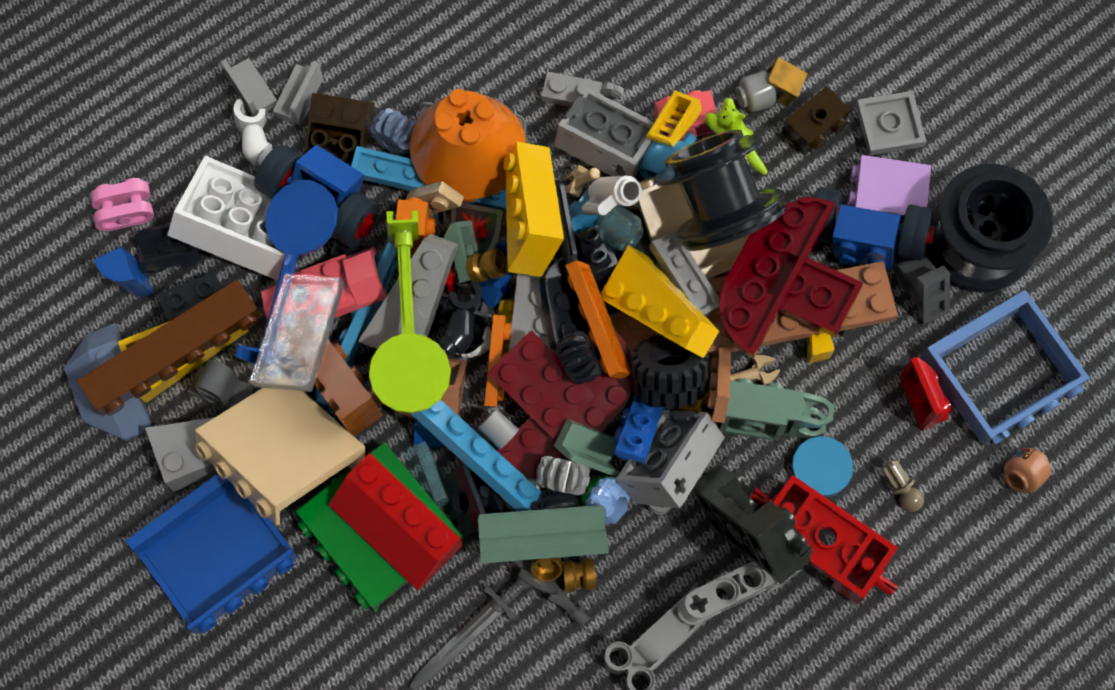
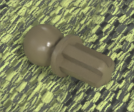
(910, 498)

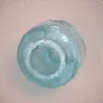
(620, 228)

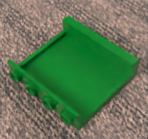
(355, 557)

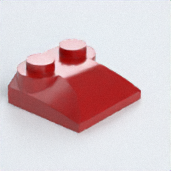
(924, 393)

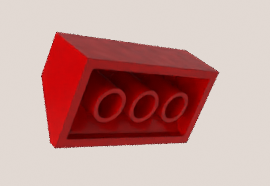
(394, 522)

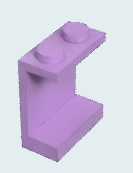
(889, 185)

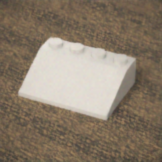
(227, 218)

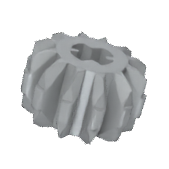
(562, 475)

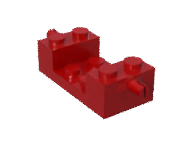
(858, 552)

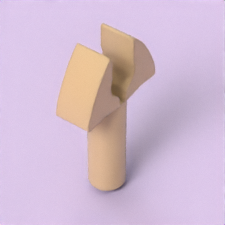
(580, 177)
(754, 372)

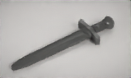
(471, 631)

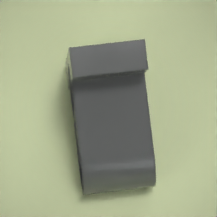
(925, 286)
(219, 385)

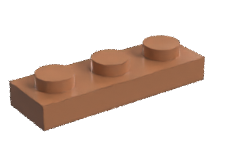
(719, 384)

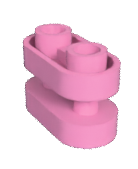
(121, 205)

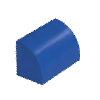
(125, 272)

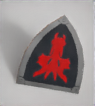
(485, 221)

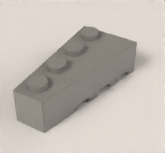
(429, 275)
(528, 311)
(177, 454)

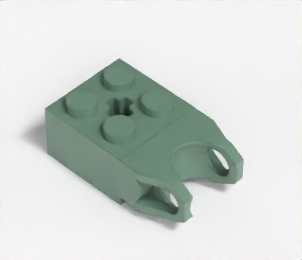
(773, 411)

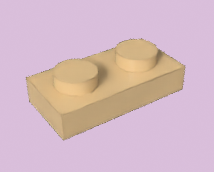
(439, 197)

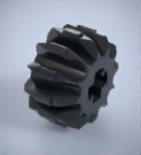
(579, 357)

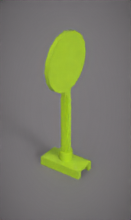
(409, 368)

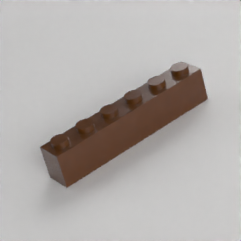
(169, 348)

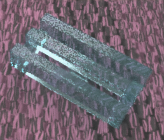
(432, 474)

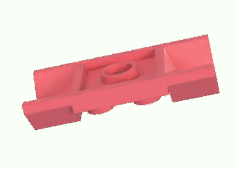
(357, 272)

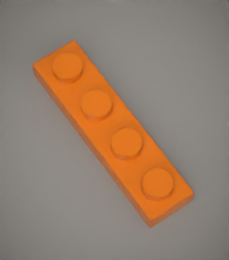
(594, 310)

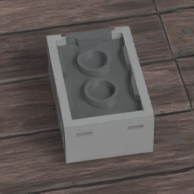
(604, 134)
(675, 460)

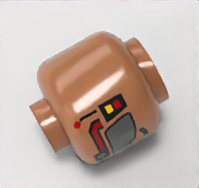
(1027, 470)

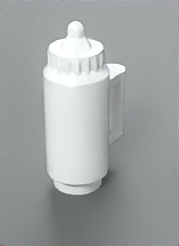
(611, 192)

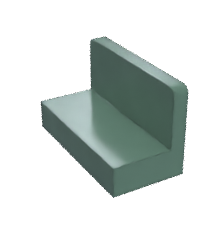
(587, 447)

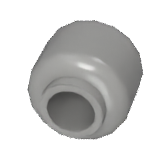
(756, 93)

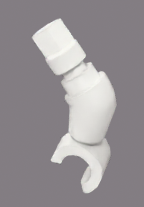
(254, 142)

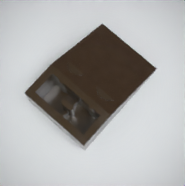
(339, 125)

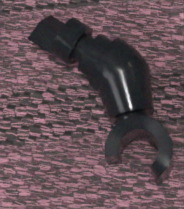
(461, 325)

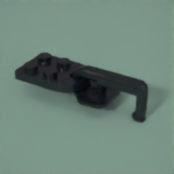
(557, 296)

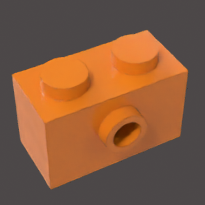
(426, 224)

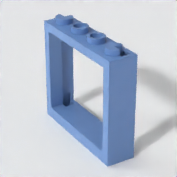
(1046, 337)

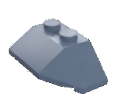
(92, 352)

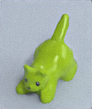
(731, 119)

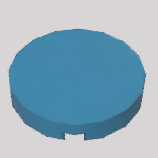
(823, 465)

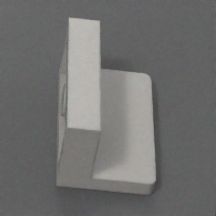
(250, 86)
(297, 93)

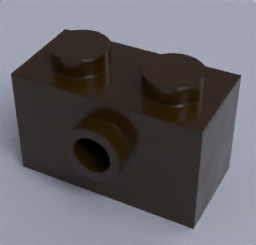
(816, 121)

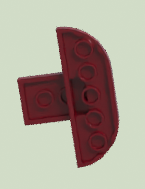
(779, 277)
(542, 389)

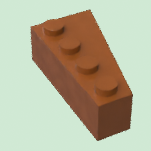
(344, 391)

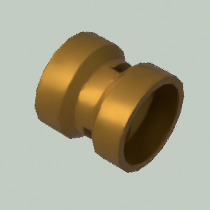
(487, 265)
(546, 569)
(579, 575)

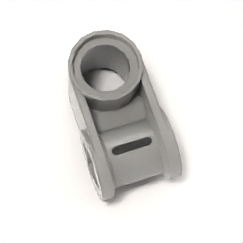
(497, 429)

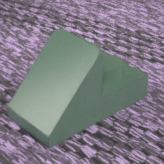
(464, 235)

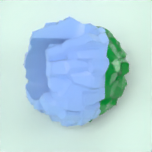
(610, 494)

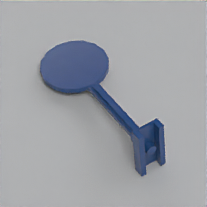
(297, 223)

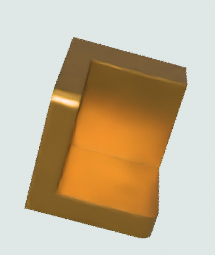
(786, 79)

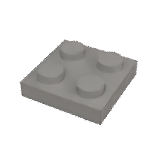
(890, 123)

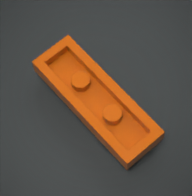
(500, 333)

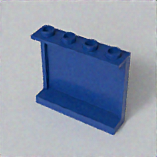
(212, 552)

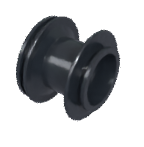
(720, 190)
(982, 261)

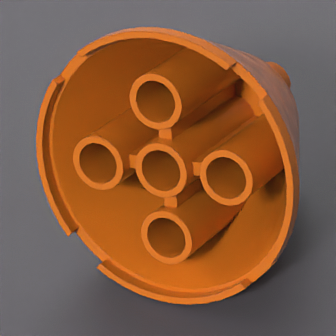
(465, 143)

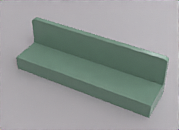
(542, 534)

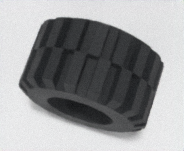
(668, 373)

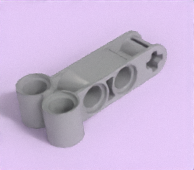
(736, 590)
(652, 646)

